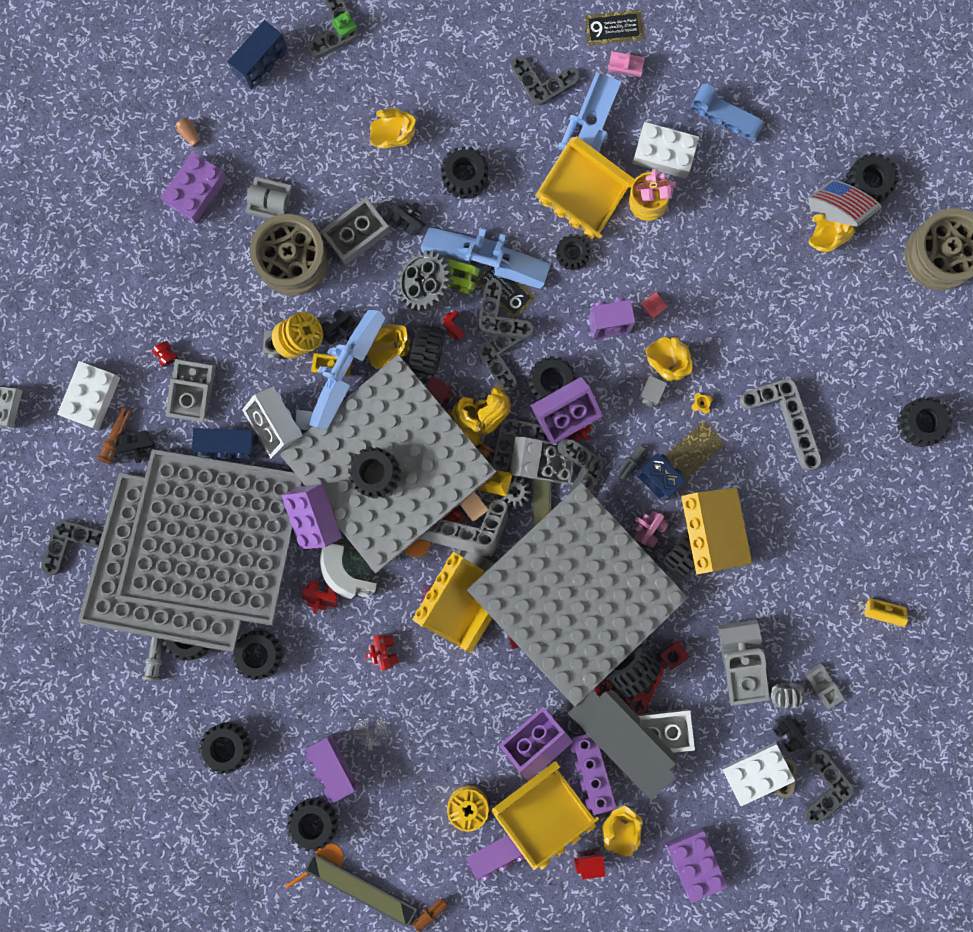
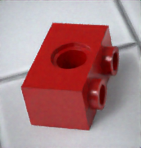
(590, 864)

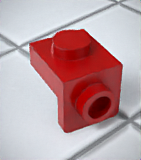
(452, 330)

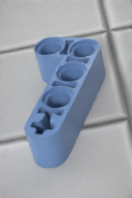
(725, 113)

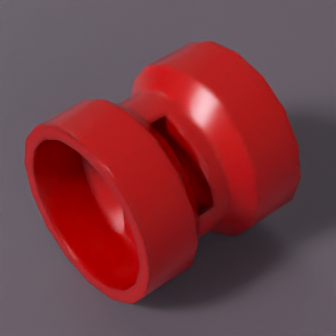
(164, 353)

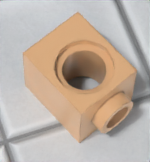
(474, 507)

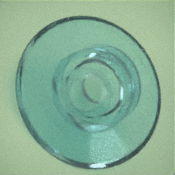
(361, 566)

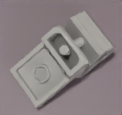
(744, 662)

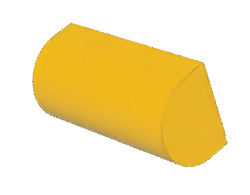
(326, 361)
(886, 612)

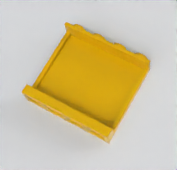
(584, 187)
(716, 530)
(451, 608)
(544, 817)

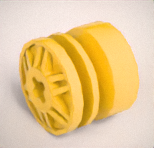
(646, 210)
(297, 335)
(463, 797)

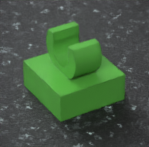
(344, 24)

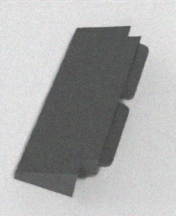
(618, 734)

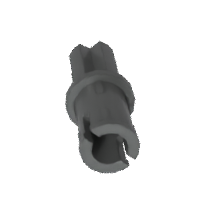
(631, 462)

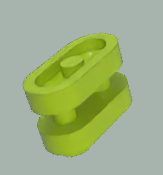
(464, 285)

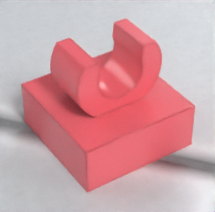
(654, 305)

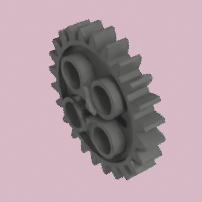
(424, 280)

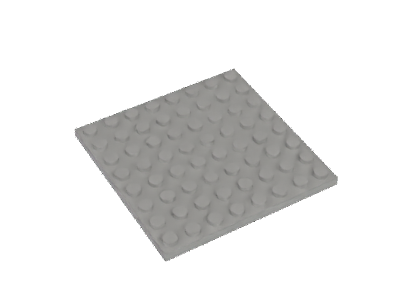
(433, 453)
(209, 538)
(577, 594)
(105, 611)

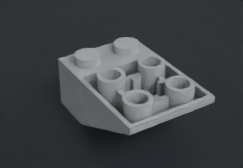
(540, 461)

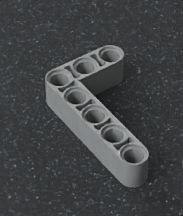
(789, 416)
(496, 517)

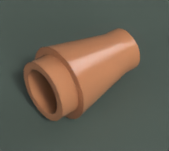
(187, 130)

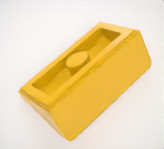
(497, 484)

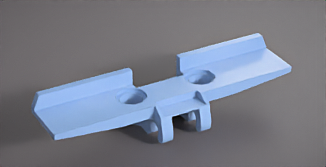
(597, 103)
(519, 268)
(335, 388)

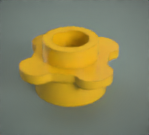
(702, 398)

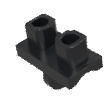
(401, 213)
(339, 328)
(126, 445)
(793, 730)

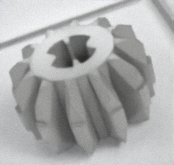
(519, 487)
(787, 695)

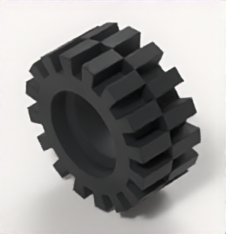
(572, 241)

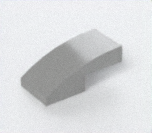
(824, 686)

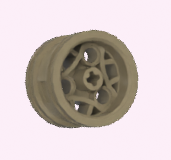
(946, 250)
(289, 254)

